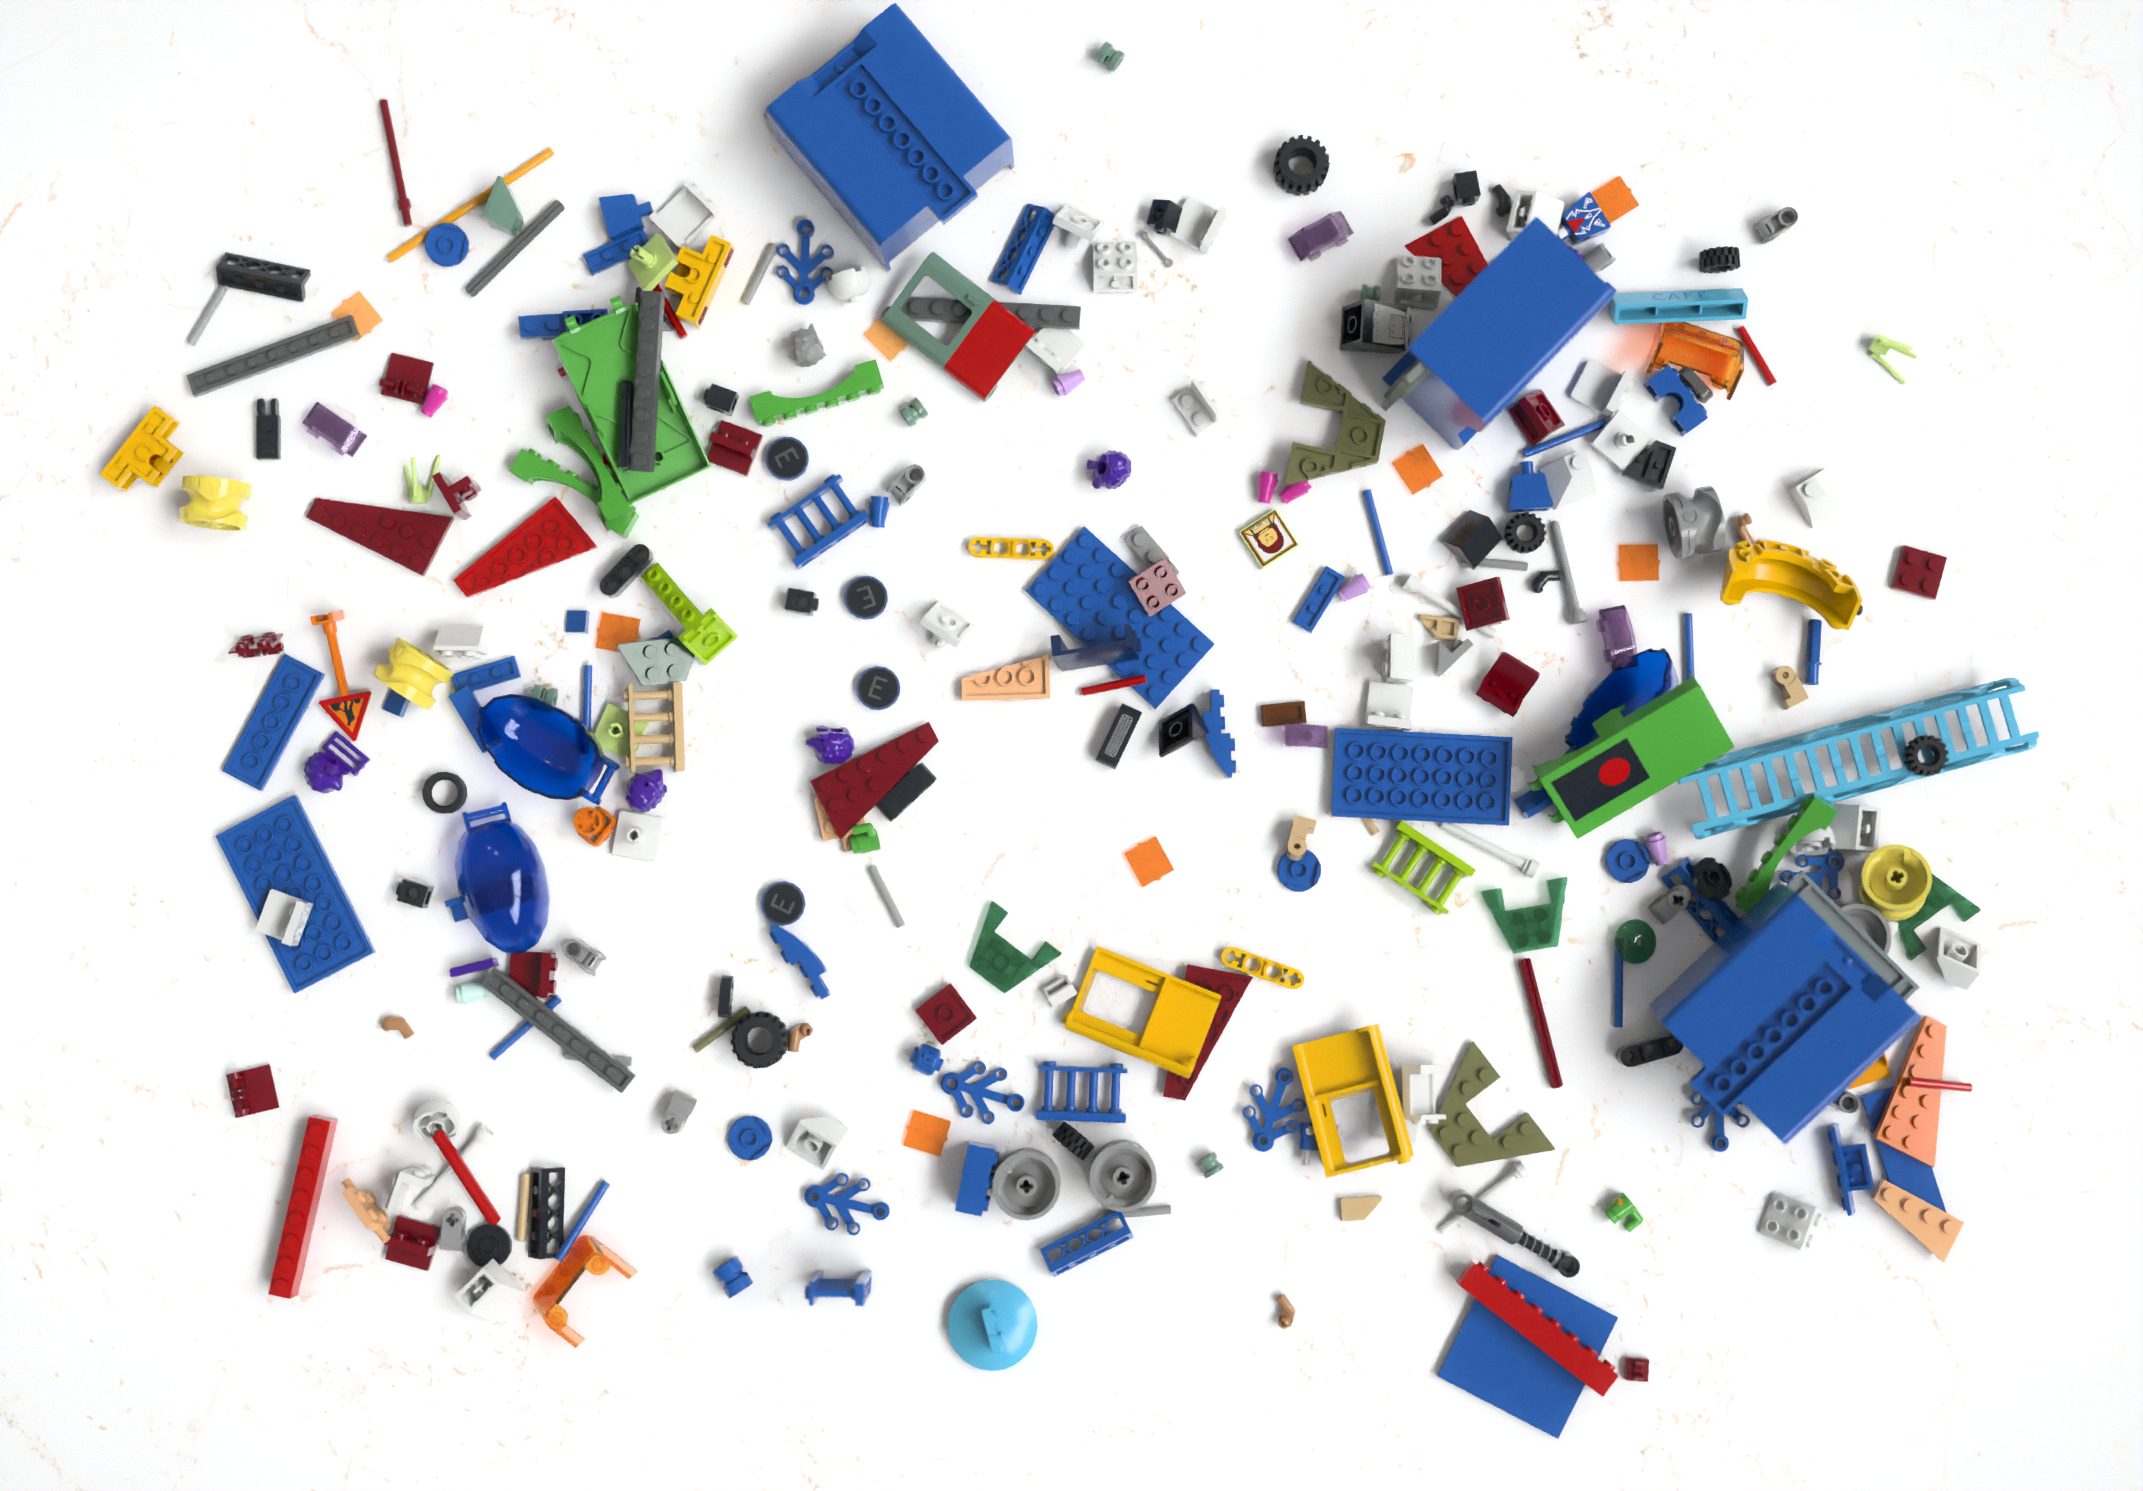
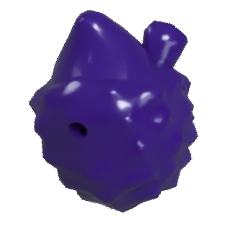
(1110, 469)
(831, 744)
(324, 772)
(645, 791)

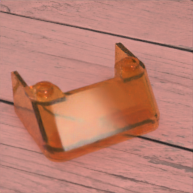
(1701, 351)
(584, 1254)

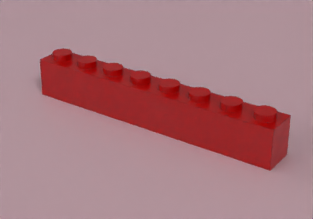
(303, 1206)
(1536, 1328)

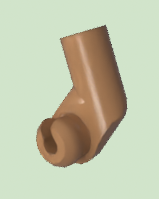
(1741, 528)
(397, 1023)
(797, 1034)
(1287, 1311)

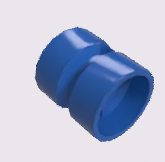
(732, 1277)

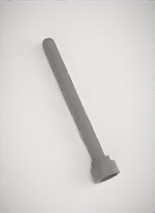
(1576, 614)

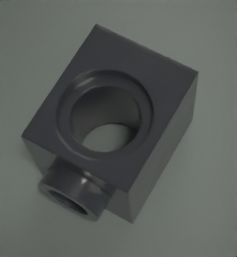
(1466, 188)
(1164, 216)
(721, 399)
(794, 595)
(423, 896)

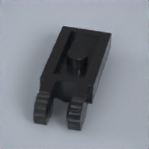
(268, 431)

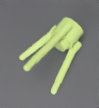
(1881, 345)
(417, 493)

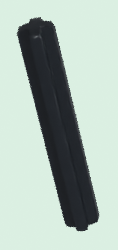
(625, 423)

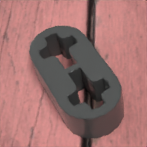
(1696, 384)

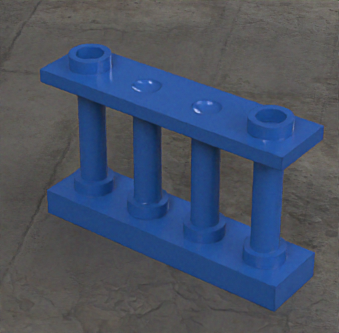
(838, 530)
(1092, 1112)
(856, 1289)

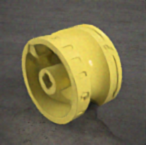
(214, 503)
(412, 673)
(1895, 881)

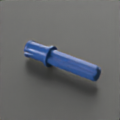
(1813, 652)

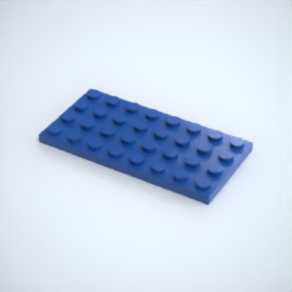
(1092, 599)
(1421, 777)
(285, 854)

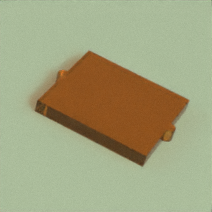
(1615, 199)
(362, 311)
(885, 340)
(1417, 469)
(1638, 562)
(616, 630)
(1149, 861)
(927, 1133)

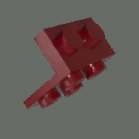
(1507, 683)
(535, 972)

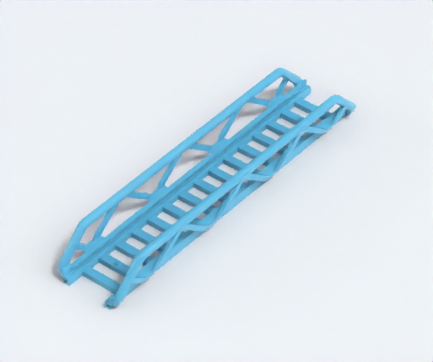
(1865, 784)

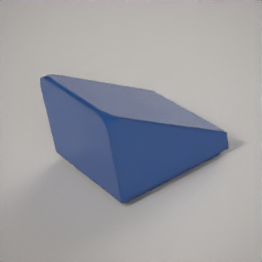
(577, 621)
(396, 704)

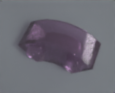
(1321, 236)
(334, 429)
(1617, 636)

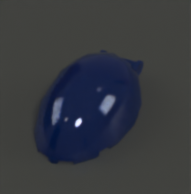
(1634, 685)
(544, 748)
(502, 881)

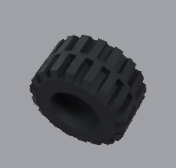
(1305, 148)
(742, 1048)

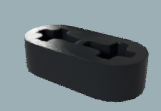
(726, 996)

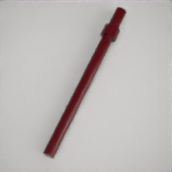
(403, 202)

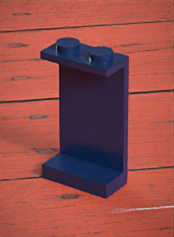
(1097, 654)

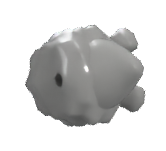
(805, 347)

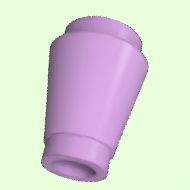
(1067, 382)
(1354, 587)
(1657, 848)

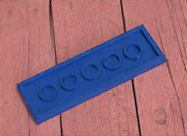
(273, 722)
(1899, 1168)

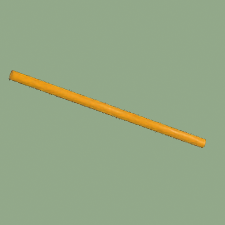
(471, 204)

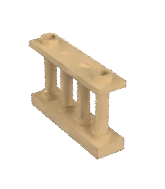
(674, 738)

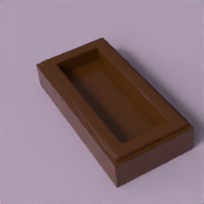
(1283, 713)

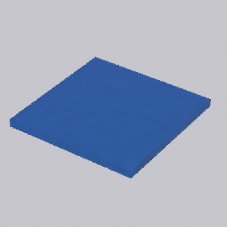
(1509, 1369)

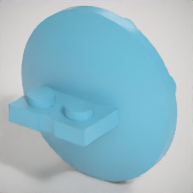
(992, 1325)

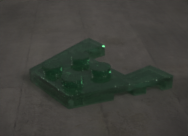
(1937, 899)
(1530, 926)
(1000, 960)

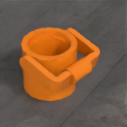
(593, 822)

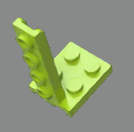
(705, 633)

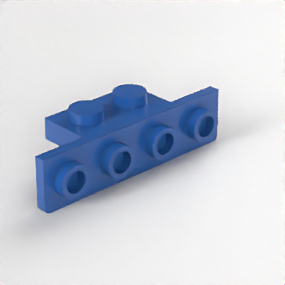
(1852, 1166)

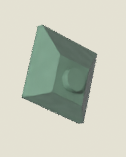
(502, 209)

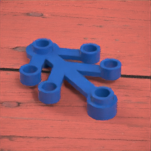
(806, 266)
(1826, 868)
(978, 1091)
(1272, 1113)
(1718, 1121)
(843, 1202)

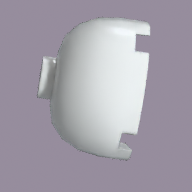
(850, 284)
(1815, 843)
(433, 1117)

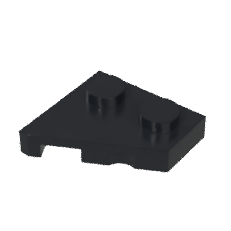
(1652, 465)

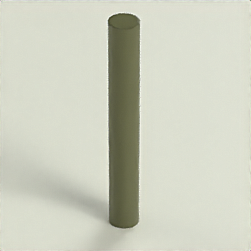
(717, 1032)

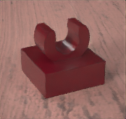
(1636, 1369)

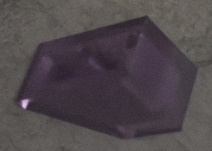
(1304, 736)

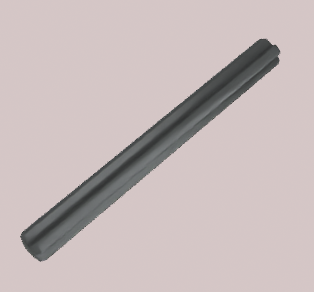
(515, 248)

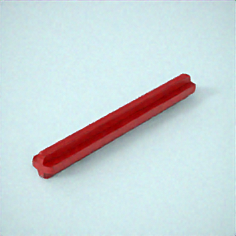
(466, 1177)

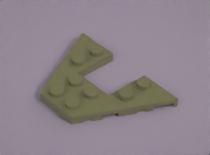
(1357, 438)
(1461, 1132)

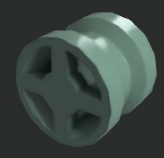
(1370, 293)
(1210, 1165)

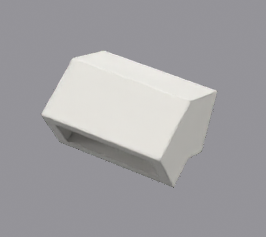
(1059, 991)

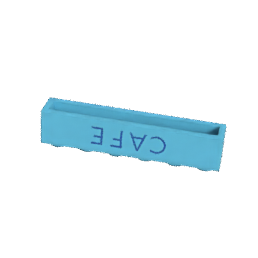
(1678, 306)

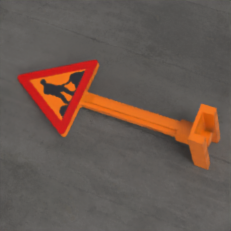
(347, 709)

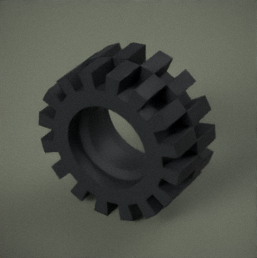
(1719, 259)
(1538, 532)
(1912, 755)
(1073, 1140)

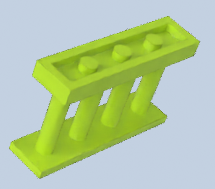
(1441, 858)

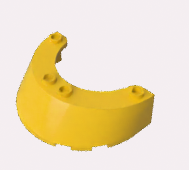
(1791, 574)

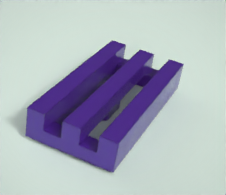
(360, 765)
(473, 967)

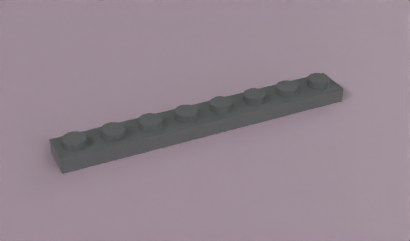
(1032, 314)
(273, 356)
(647, 381)
(558, 1029)

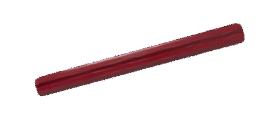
(1540, 1023)

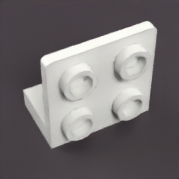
(1199, 224)
(1115, 267)
(1418, 281)
(1054, 348)
(1197, 407)
(1389, 706)
(284, 917)

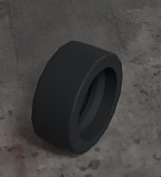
(428, 787)

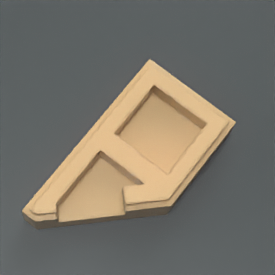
(1440, 627)
(1358, 1207)

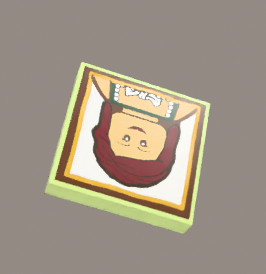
(1268, 539)

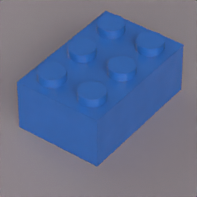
(977, 1178)

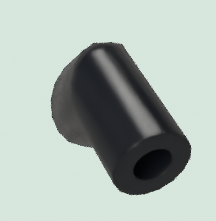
(1542, 578)

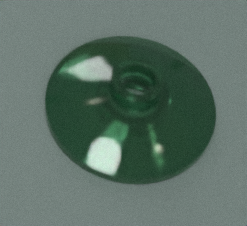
(1626, 941)

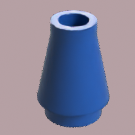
(878, 510)

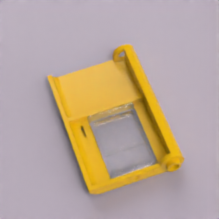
(1149, 1020)
(1353, 1101)

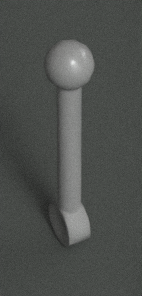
(1168, 261)

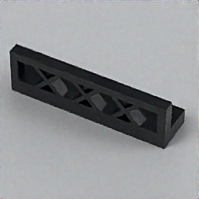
(260, 279)
(539, 1233)

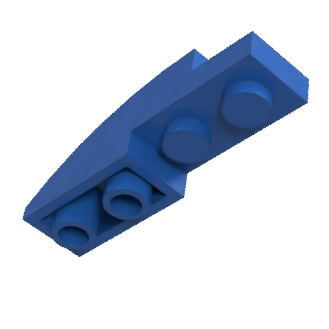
(552, 325)
(1219, 743)
(797, 951)

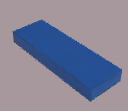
(614, 252)
(1318, 599)
(487, 674)
(467, 707)

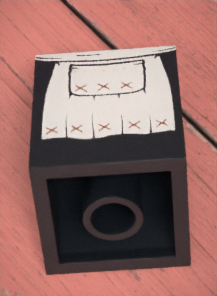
(1375, 327)

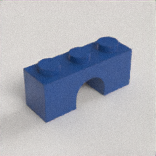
(1668, 383)

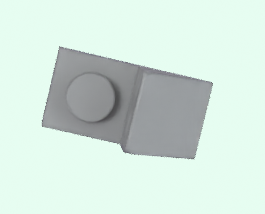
(1446, 659)

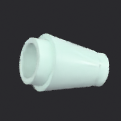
(470, 992)

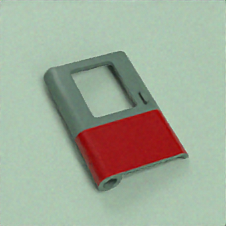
(982, 346)

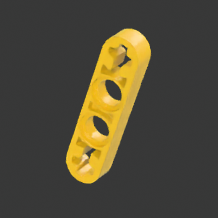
(1010, 552)
(1263, 964)

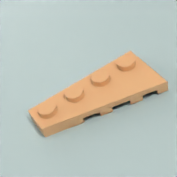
(1012, 682)
(1924, 1221)

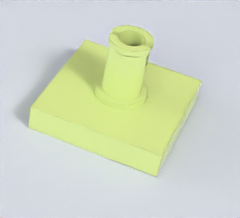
(652, 262)
(613, 730)

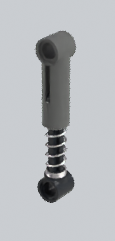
(1512, 1232)

